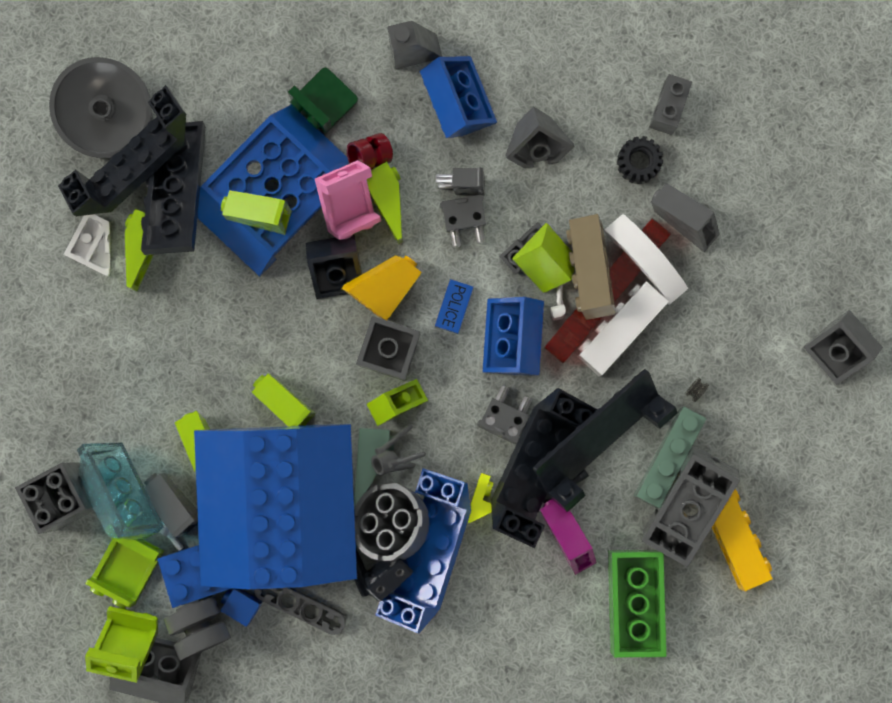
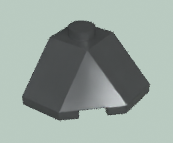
(537, 140)

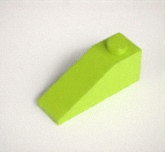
(386, 195)
(136, 261)

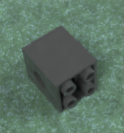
(55, 498)

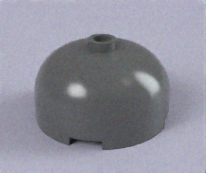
(390, 521)

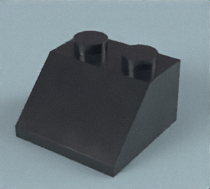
(332, 265)

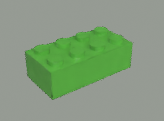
(636, 603)

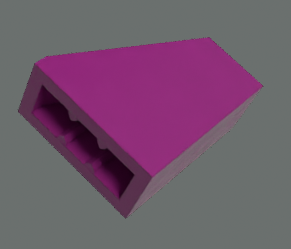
(568, 536)

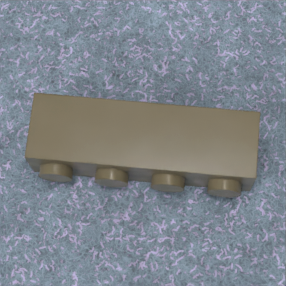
(591, 267)

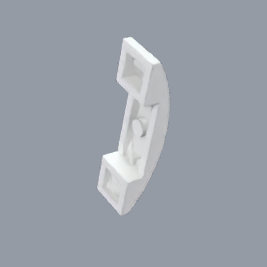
(647, 257)

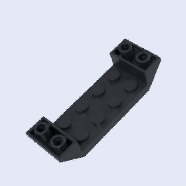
(132, 163)
(519, 489)

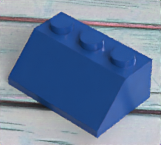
(457, 95)
(513, 336)

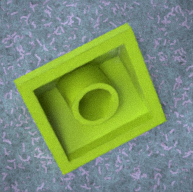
(545, 260)

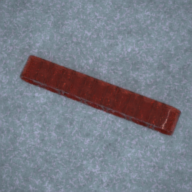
(621, 274)

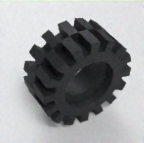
(646, 147)

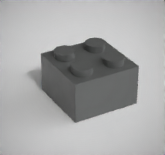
(388, 348)

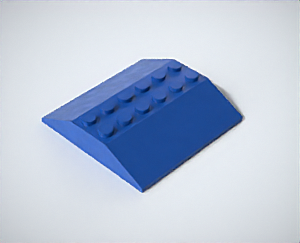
(275, 506)

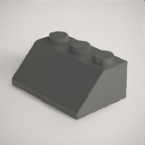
(163, 676)

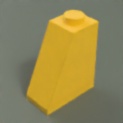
(384, 285)

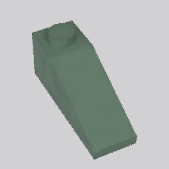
(367, 443)

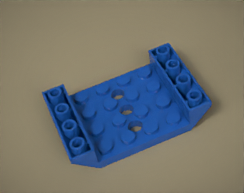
(287, 152)

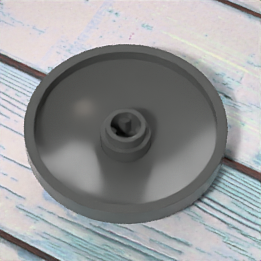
(99, 106)

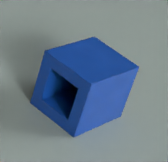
(240, 605)

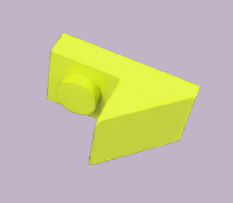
(479, 506)

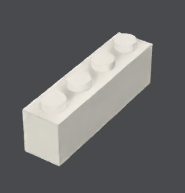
(622, 329)

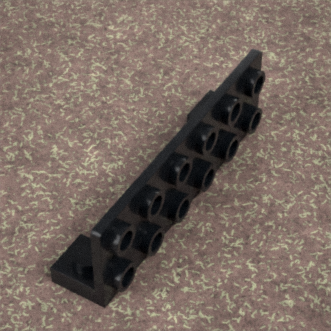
(598, 433)

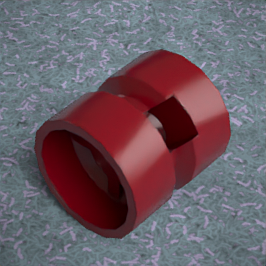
(370, 151)

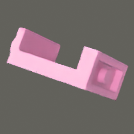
(347, 200)

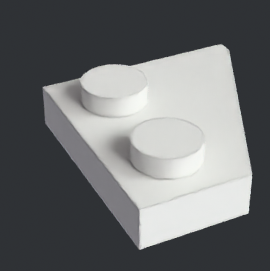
(92, 244)

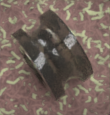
(696, 389)

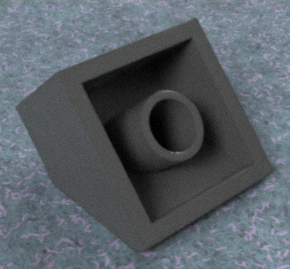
(843, 347)

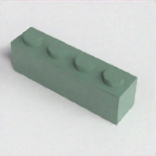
(670, 457)

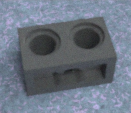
(670, 104)

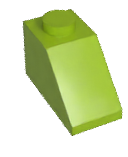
(397, 402)

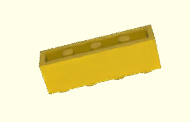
(741, 546)

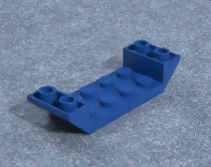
(423, 592)

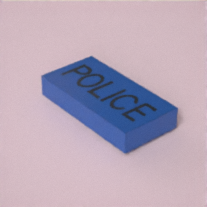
(454, 306)

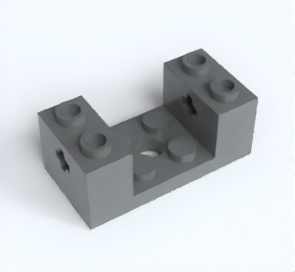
(701, 482)

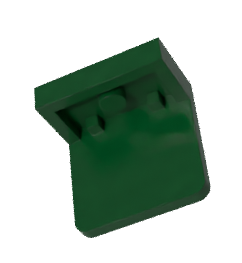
(323, 100)

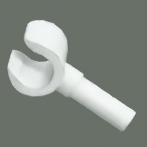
(558, 311)
(164, 531)

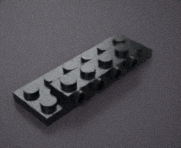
(174, 198)

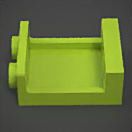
(125, 570)
(123, 644)

